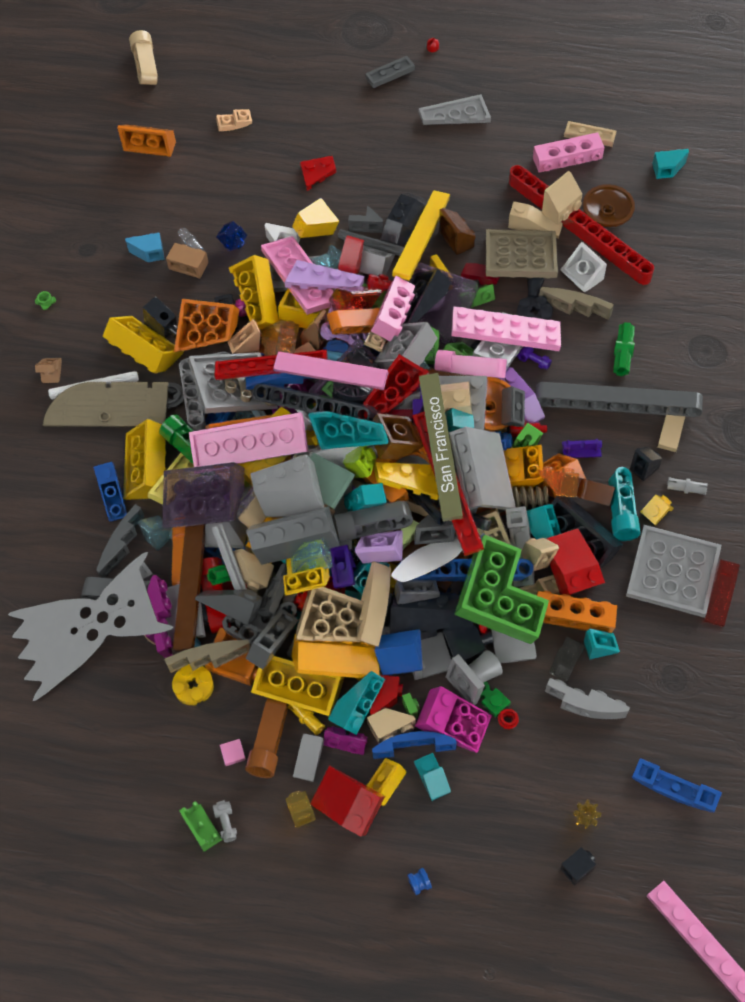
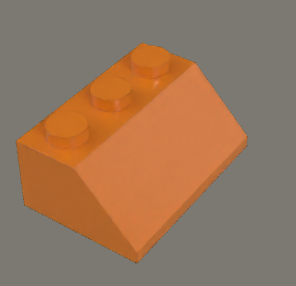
(147, 140)

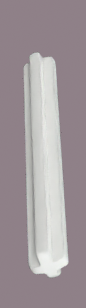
(125, 377)

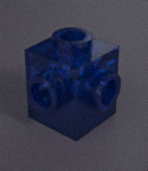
(232, 236)

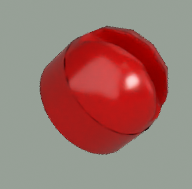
(432, 45)

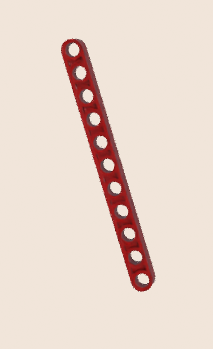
(586, 229)

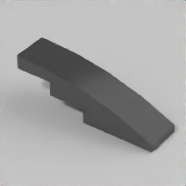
(117, 547)

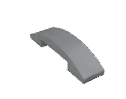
(519, 533)

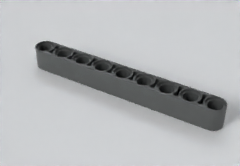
(619, 399)

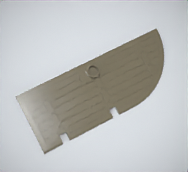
(119, 406)

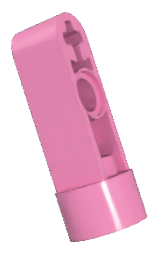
(470, 365)

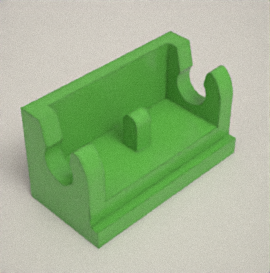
(528, 437)
(201, 826)

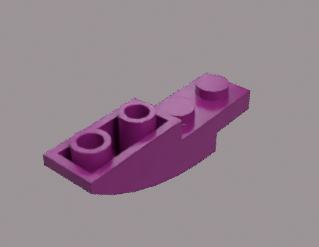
(161, 606)

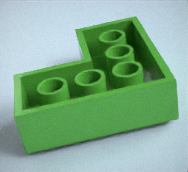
(491, 599)

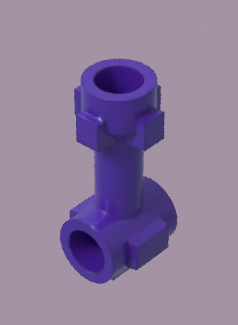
(527, 353)

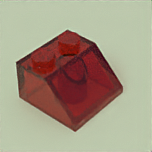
(354, 298)

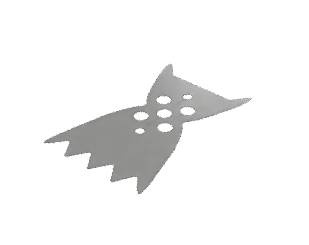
(50, 625)

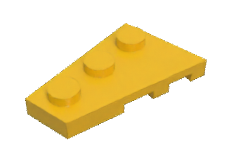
(409, 476)

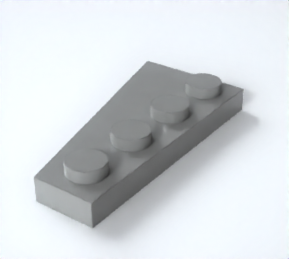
(456, 112)

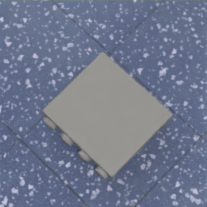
(482, 469)

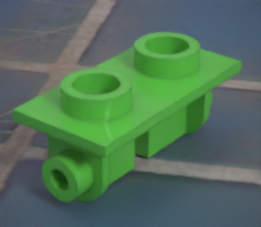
(484, 295)

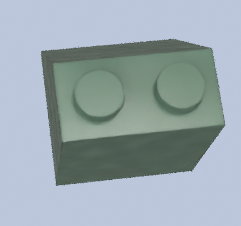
(332, 480)

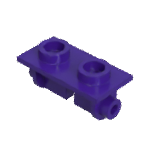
(582, 449)

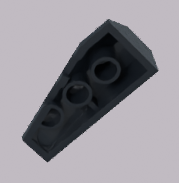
(428, 290)

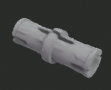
(687, 486)

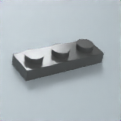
(390, 71)

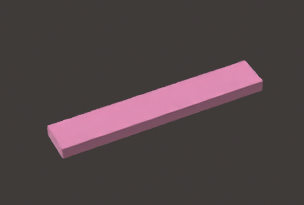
(331, 370)

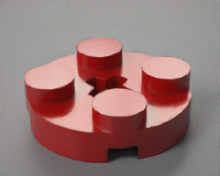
(379, 282)

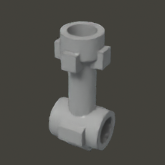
(222, 810)

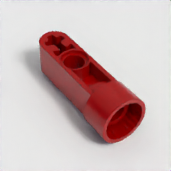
(214, 616)

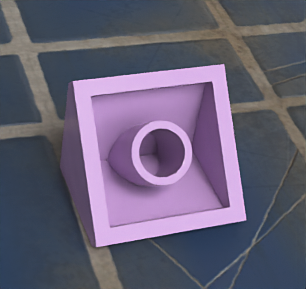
(380, 547)

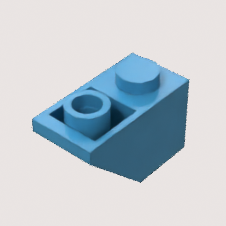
(146, 247)

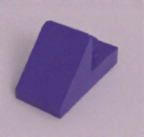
(342, 567)

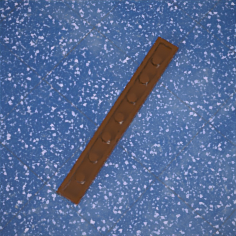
(189, 588)

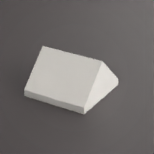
(584, 268)

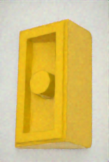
(387, 778)

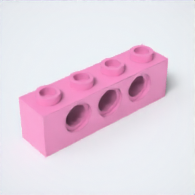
(568, 152)
(394, 309)

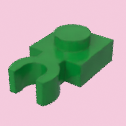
(494, 700)

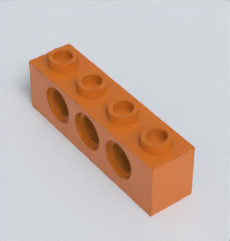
(583, 620)

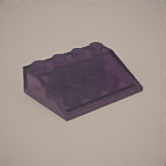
(202, 495)

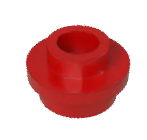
(508, 713)

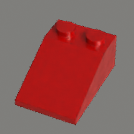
(574, 563)
(347, 801)

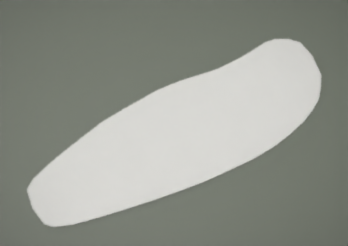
(426, 560)

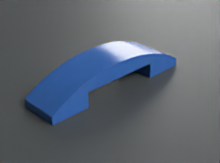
(411, 739)
(676, 788)

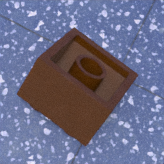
(455, 231)
(400, 434)

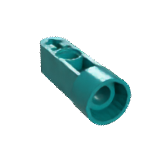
(624, 516)

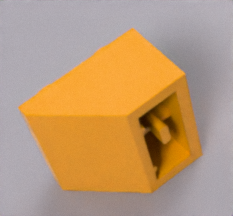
(524, 465)

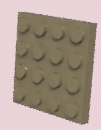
(521, 253)

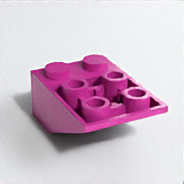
(453, 717)

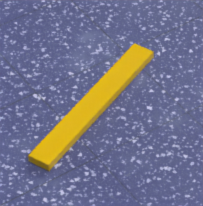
(420, 236)

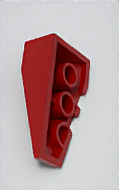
(400, 383)

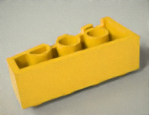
(256, 290)

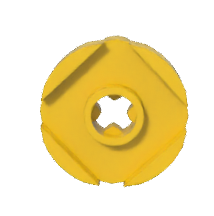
(196, 694)

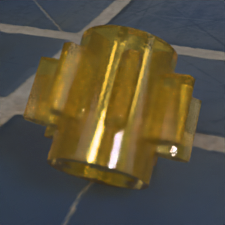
(587, 807)

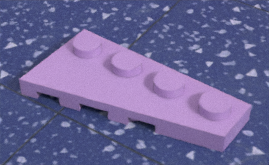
(313, 275)

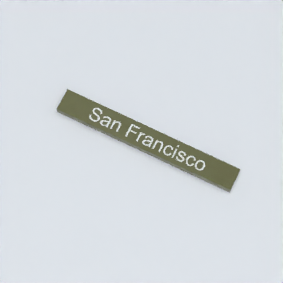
(440, 447)

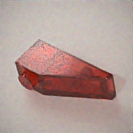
(722, 592)

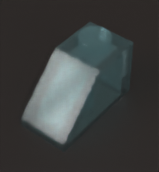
(154, 532)
(311, 555)

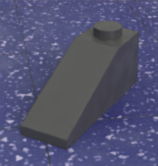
(238, 604)
(271, 639)

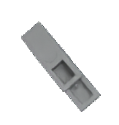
(595, 705)

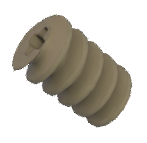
(530, 497)

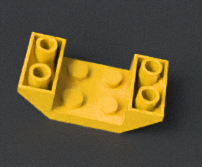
(304, 580)

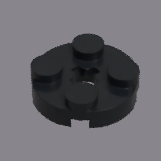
(538, 304)

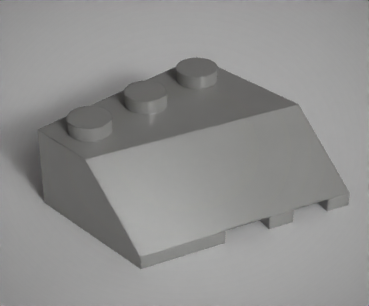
(288, 488)

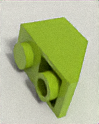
(360, 461)

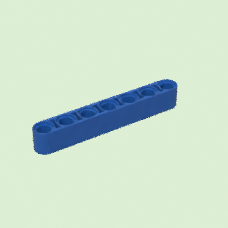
(455, 573)

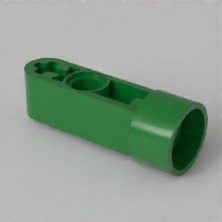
(176, 432)

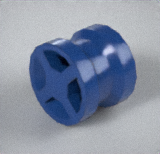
(419, 881)

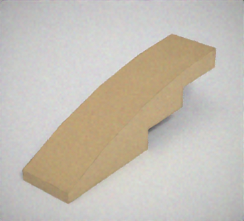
(375, 604)

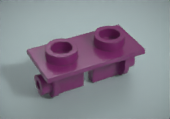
(337, 738)

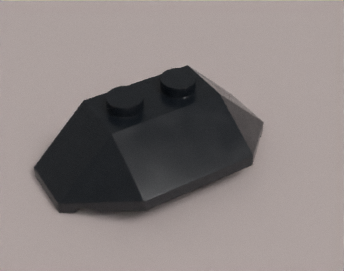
(403, 219)

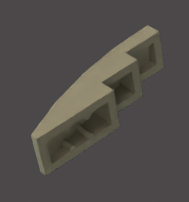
(571, 300)
(217, 653)

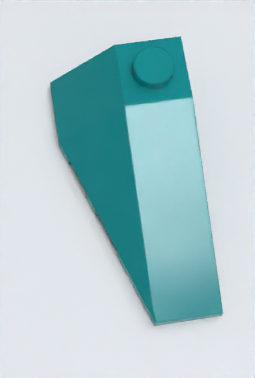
(344, 431)

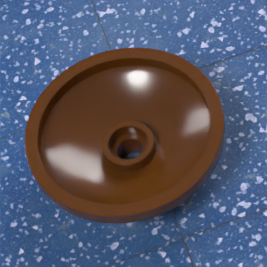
(609, 205)

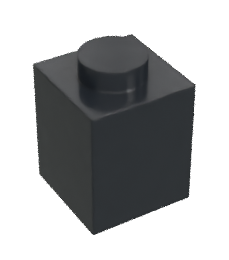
(578, 865)

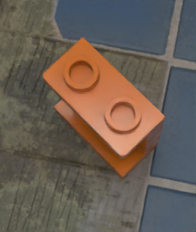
(237, 669)

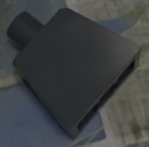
(160, 318)
(467, 642)

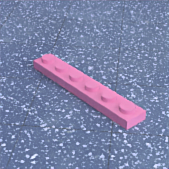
(699, 939)

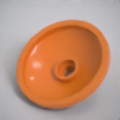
(494, 402)

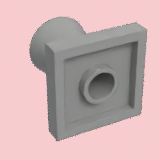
(469, 678)

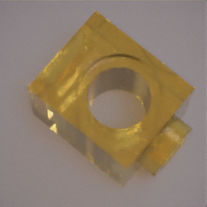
(300, 808)

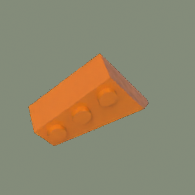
(204, 324)

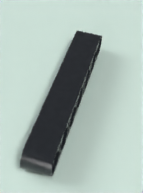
(306, 401)

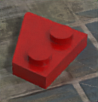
(317, 170)

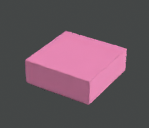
(232, 752)

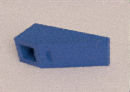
(110, 491)

